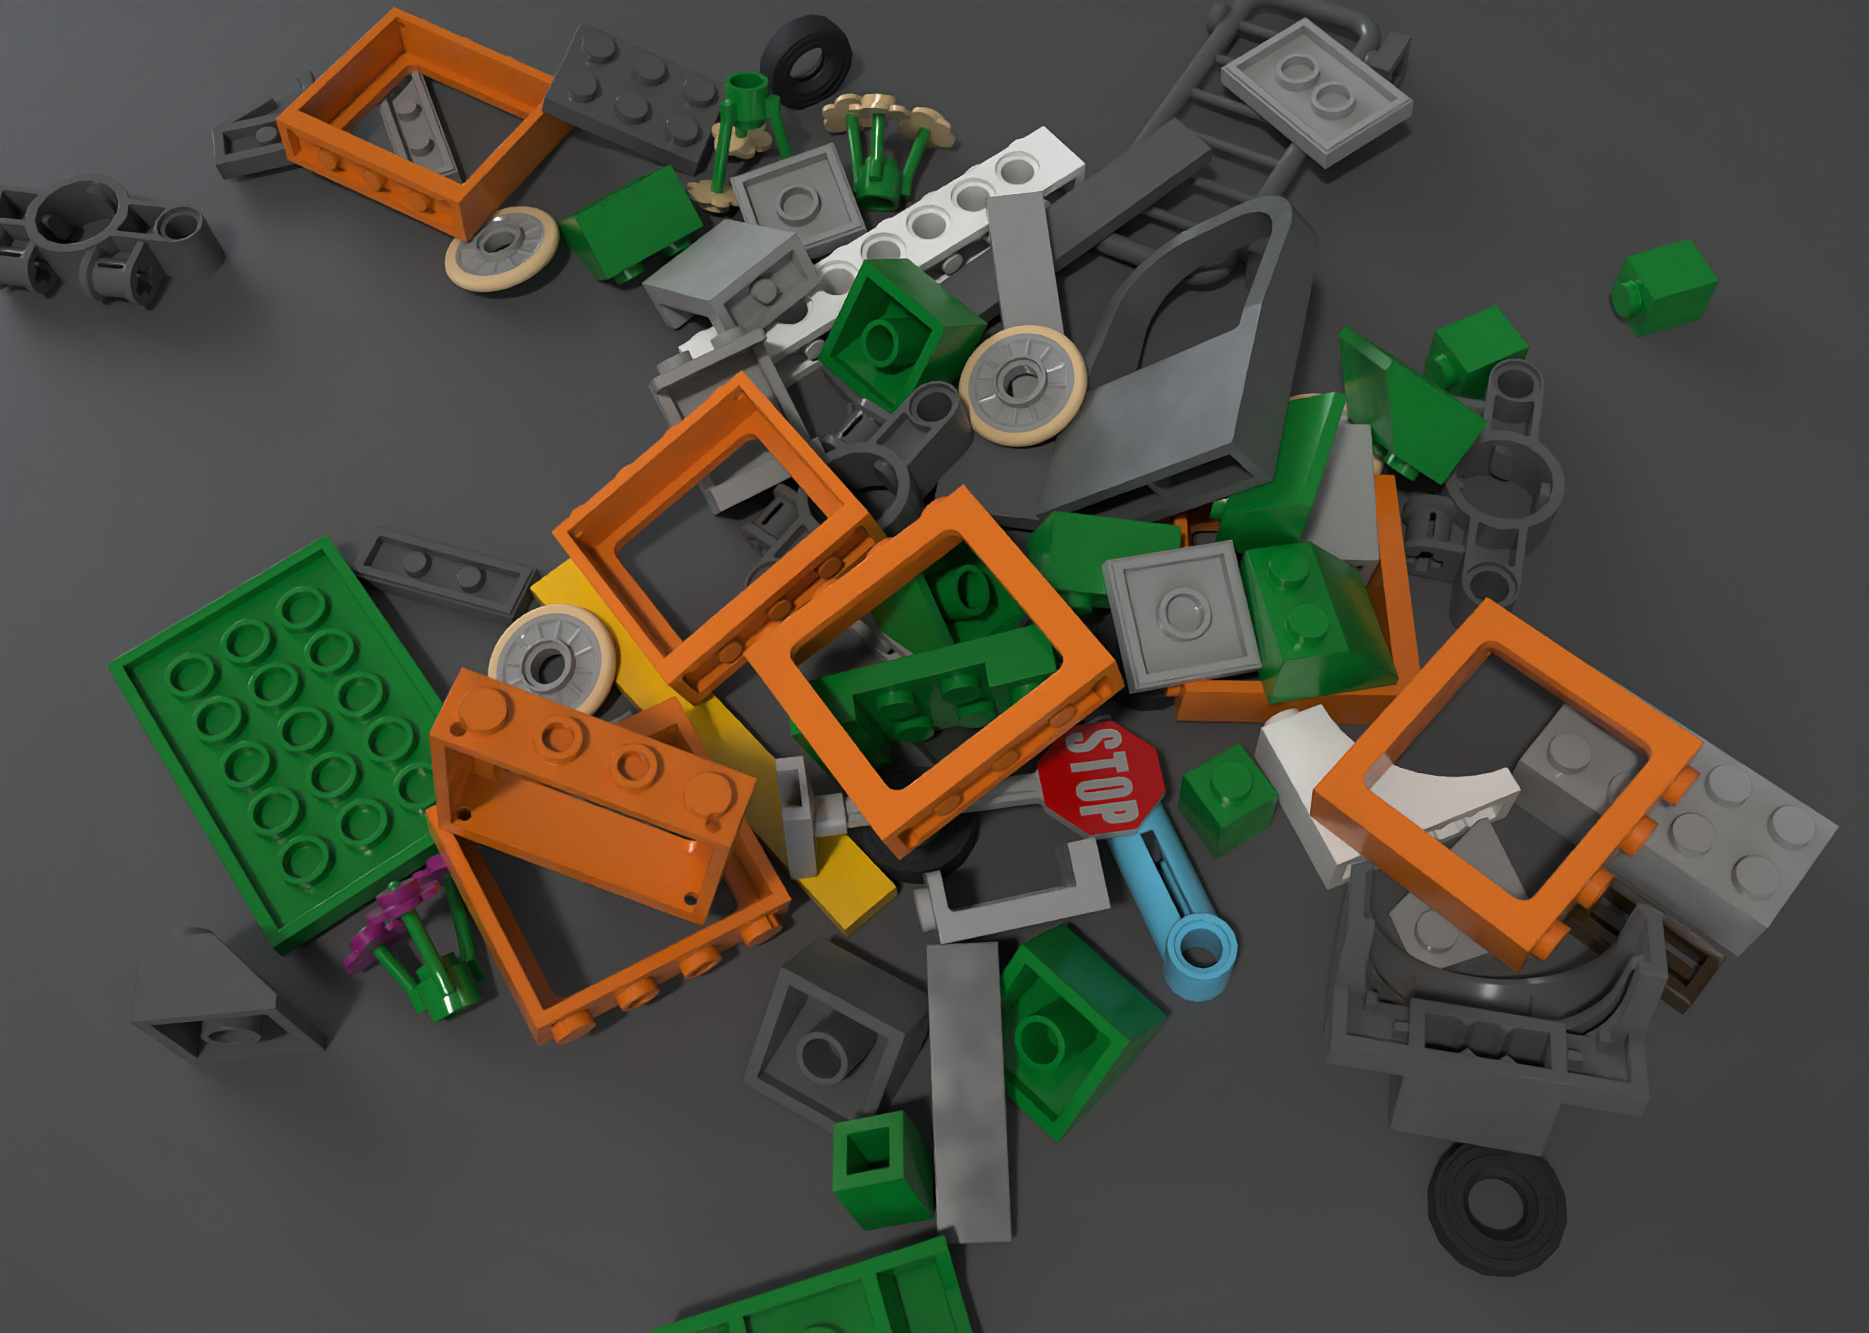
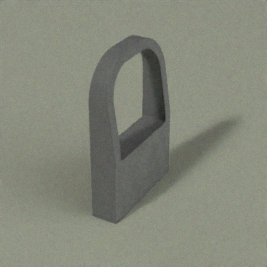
(1205, 416)

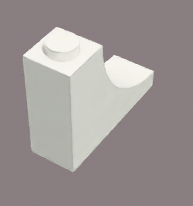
(1304, 746)

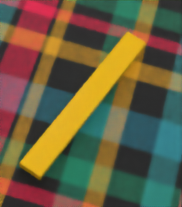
(847, 880)

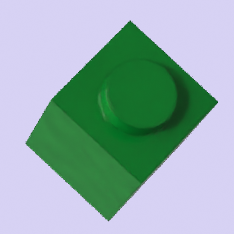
(1663, 287)
(1469, 349)
(1227, 800)
(883, 1171)

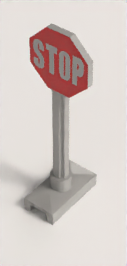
(1089, 779)

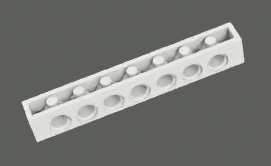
(935, 234)

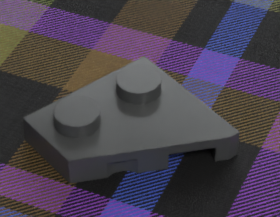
(252, 139)

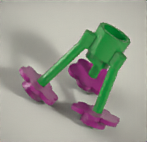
(445, 983)

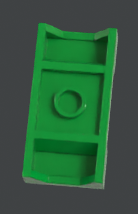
(933, 691)
(886, 1294)

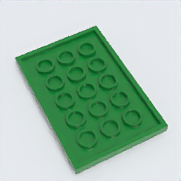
(294, 739)

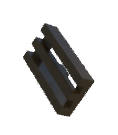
(1675, 933)

